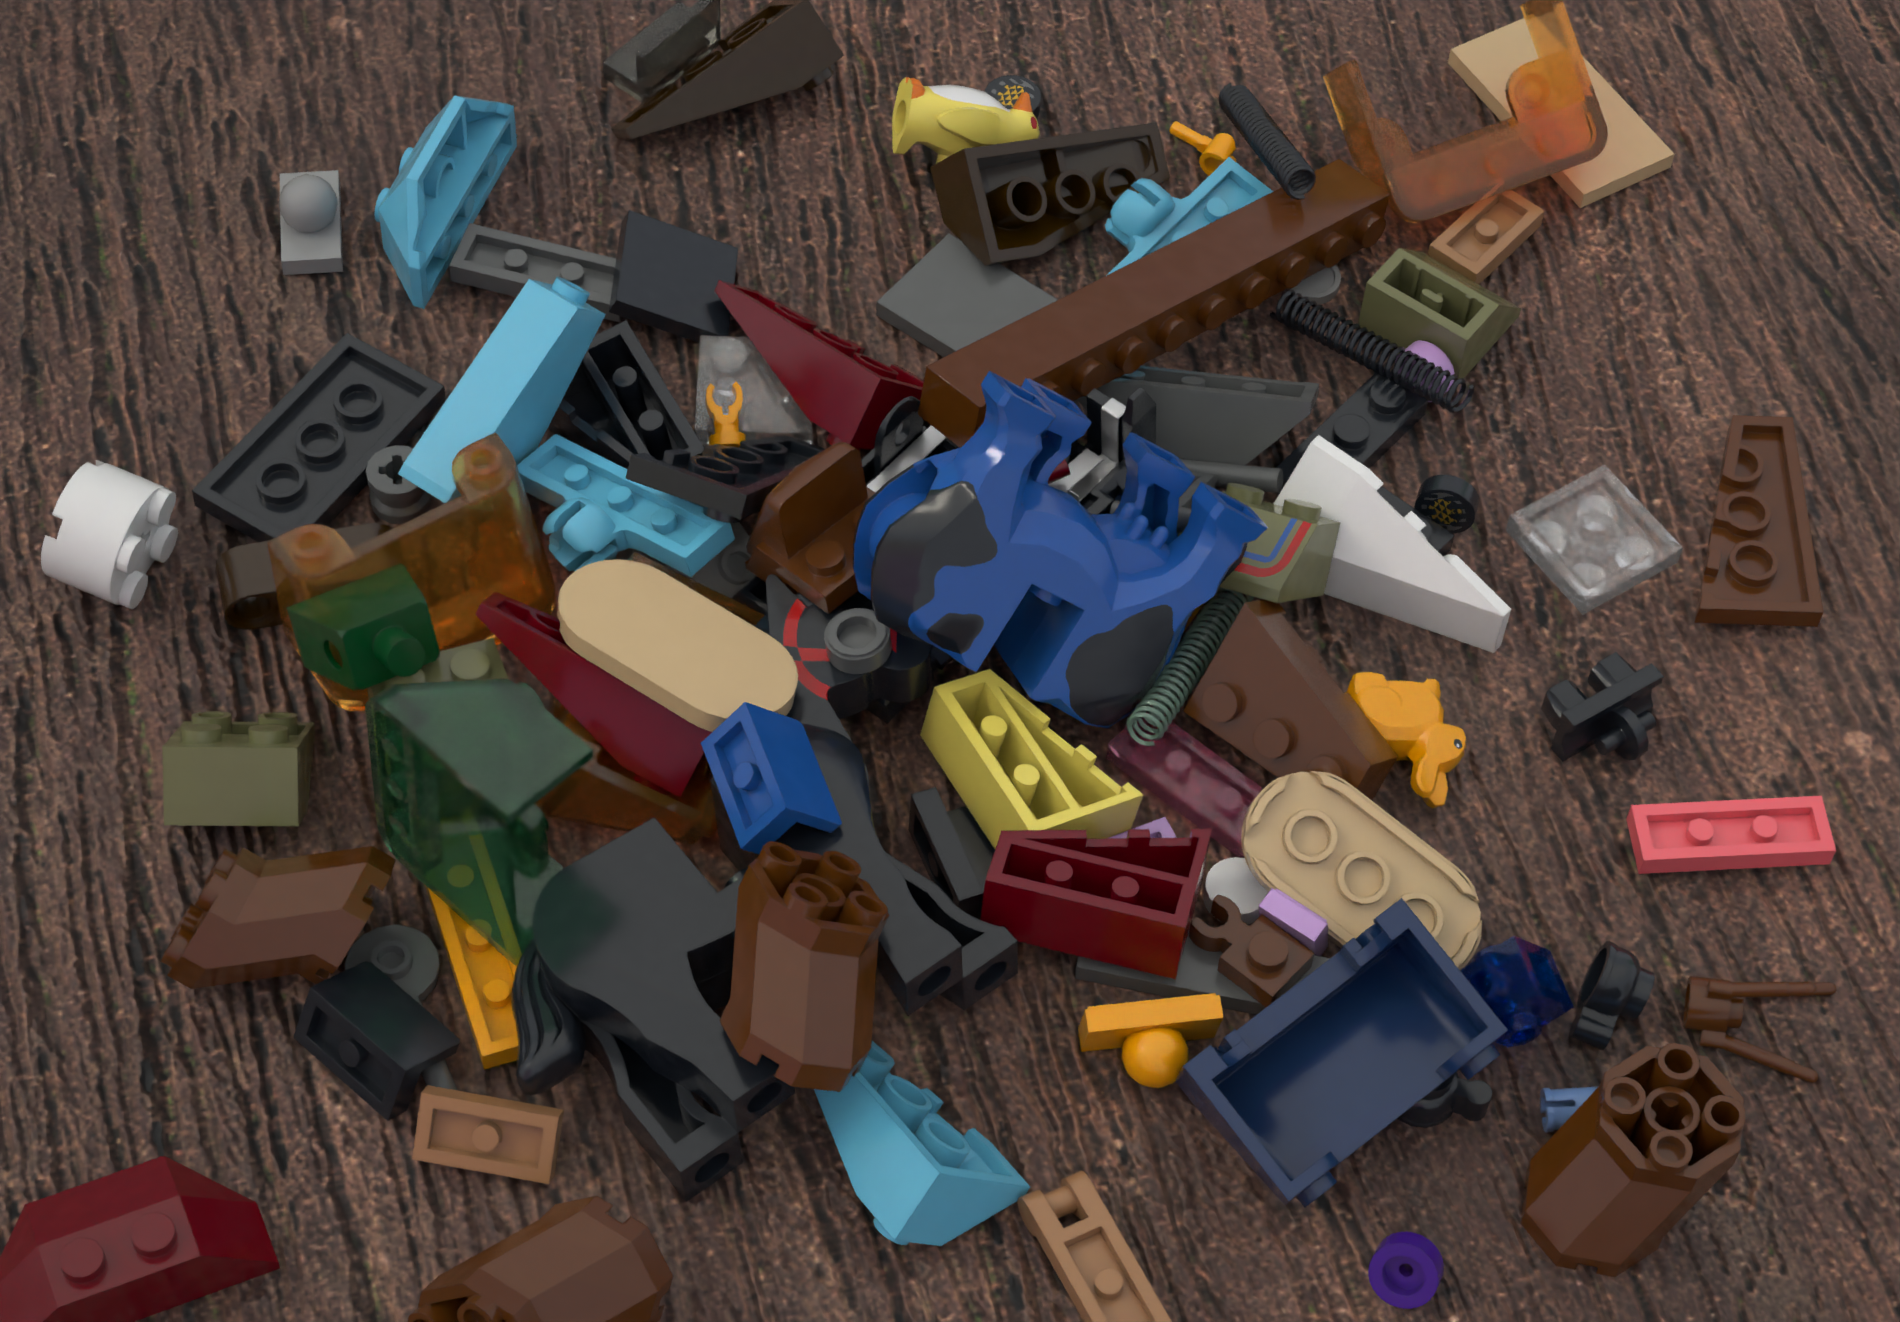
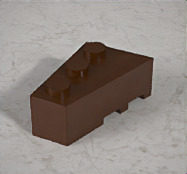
(1283, 706)

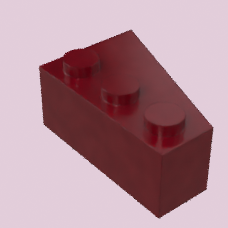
(1098, 897)

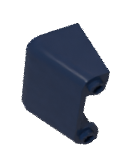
(1343, 1055)

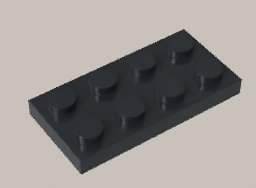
(317, 442)

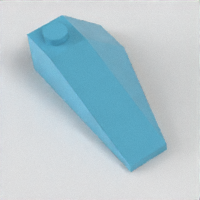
(909, 1162)

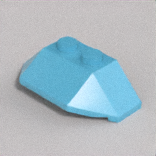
(443, 189)

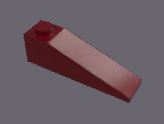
(820, 370)
(630, 726)

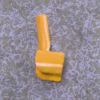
(1213, 150)

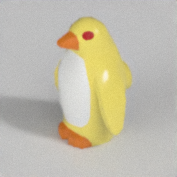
(956, 119)

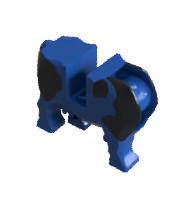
(1073, 600)

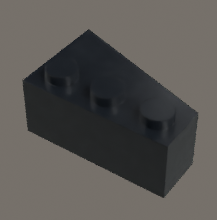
(621, 403)

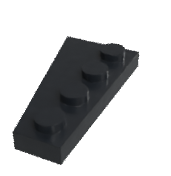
(725, 478)

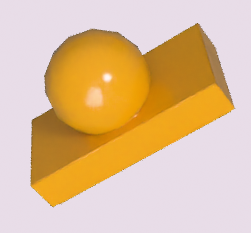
(1151, 1033)

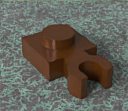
(1254, 957)

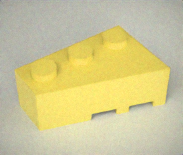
(1017, 768)

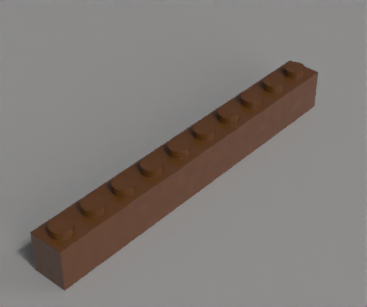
(1162, 298)

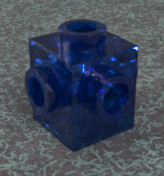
(1519, 987)

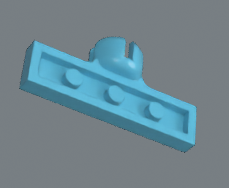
(1155, 219)
(606, 513)

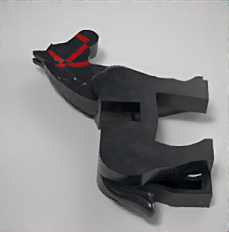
(642, 946)

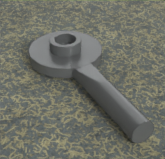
(413, 965)

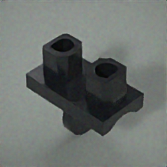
(1611, 718)

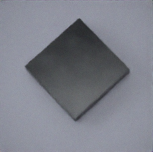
(670, 278)

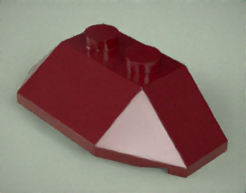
(130, 1247)

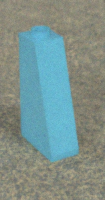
(510, 383)

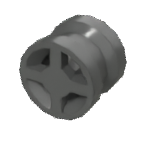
(397, 501)

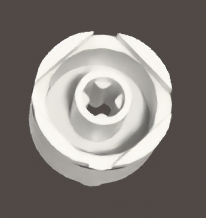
(110, 533)

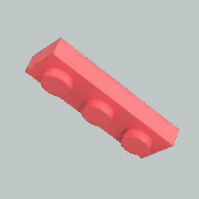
(1730, 834)

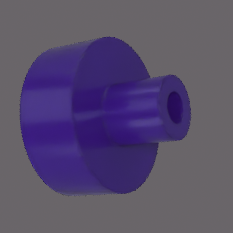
(1406, 1270)

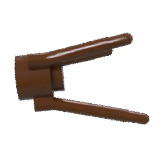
(1719, 1004)

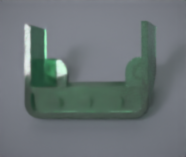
(459, 795)

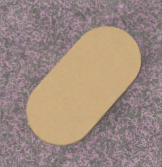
(673, 643)
(1354, 861)

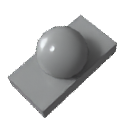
(310, 222)

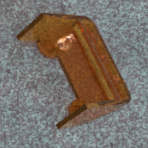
(1551, 129)

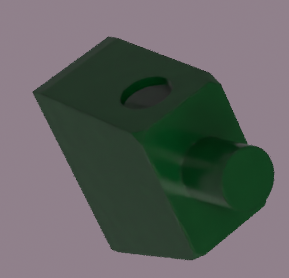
(373, 627)

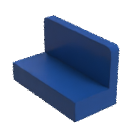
(768, 776)

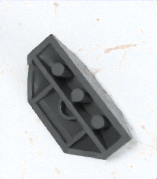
(1214, 413)

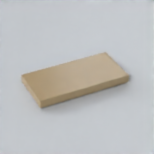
(1631, 146)

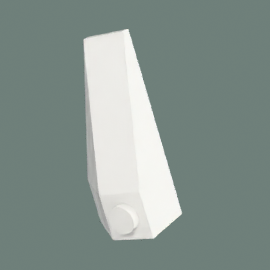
(1386, 559)

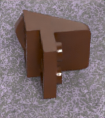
(810, 527)

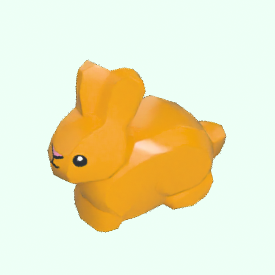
(1414, 727)

